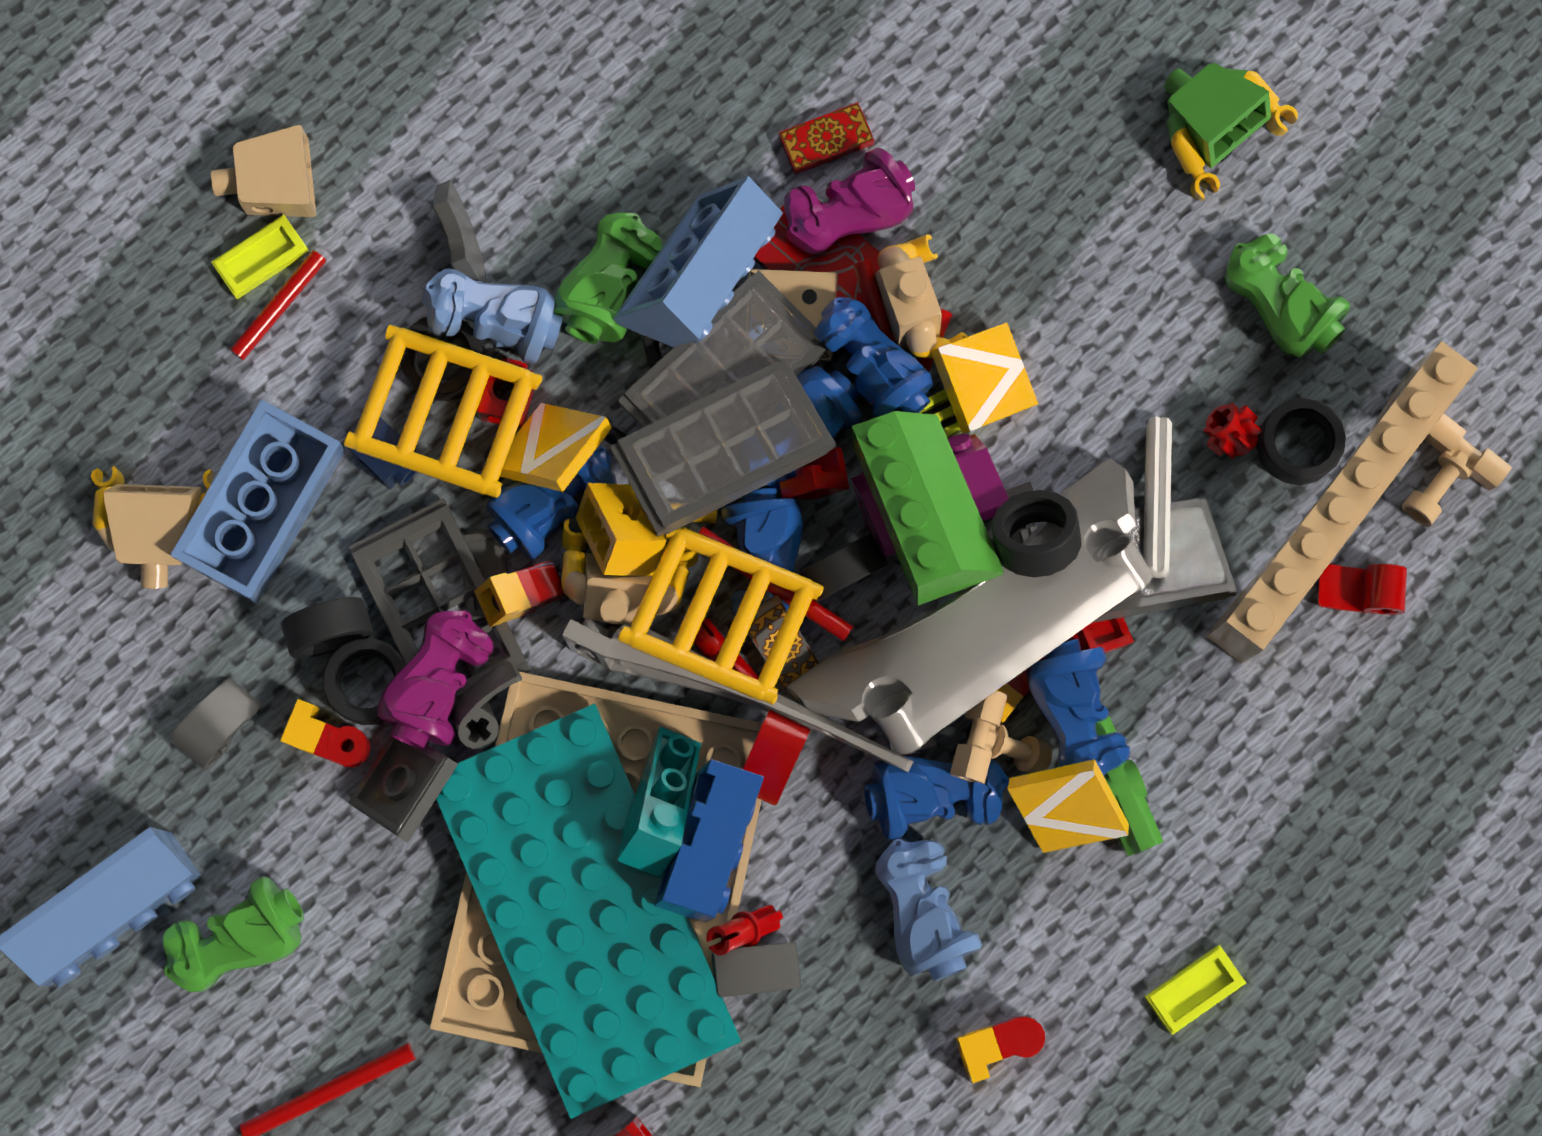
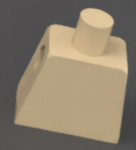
(270, 175)

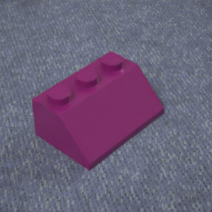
(977, 471)

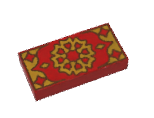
(826, 138)

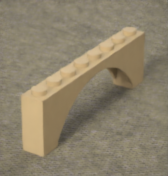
(1316, 540)

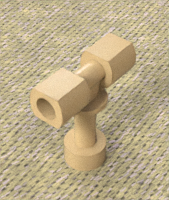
(1457, 460)
(991, 739)

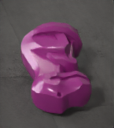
(862, 203)
(425, 688)

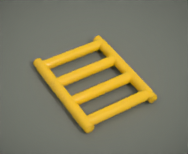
(444, 468)
(721, 669)

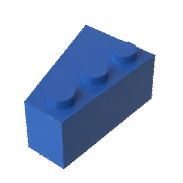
(711, 843)

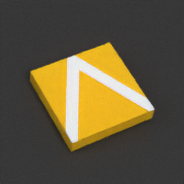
(984, 377)
(554, 446)
(1068, 806)

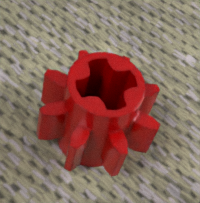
(1232, 430)

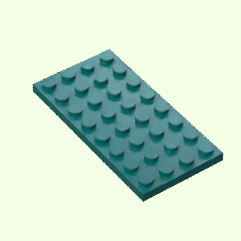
(598, 968)

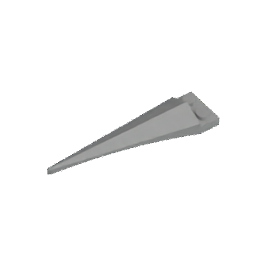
(594, 644)

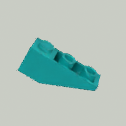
(660, 803)

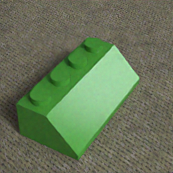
(925, 504)

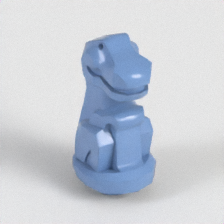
(505, 313)
(924, 924)

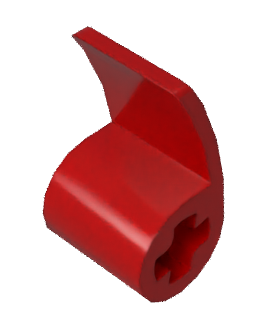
(1367, 590)
(776, 754)

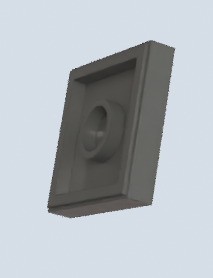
(402, 786)

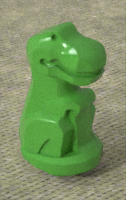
(601, 280)
(1290, 307)
(246, 937)

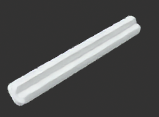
(1157, 496)

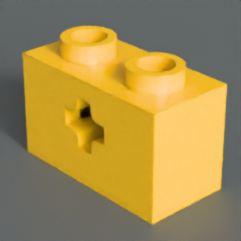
(619, 530)

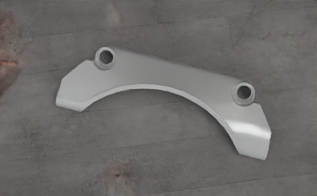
(988, 633)

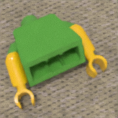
(1216, 114)

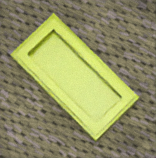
(260, 256)
(1195, 989)

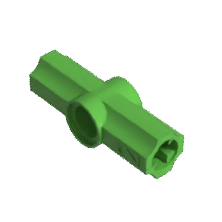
(1130, 794)

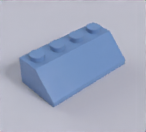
(701, 264)
(258, 501)
(100, 908)

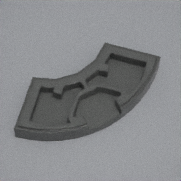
(459, 232)

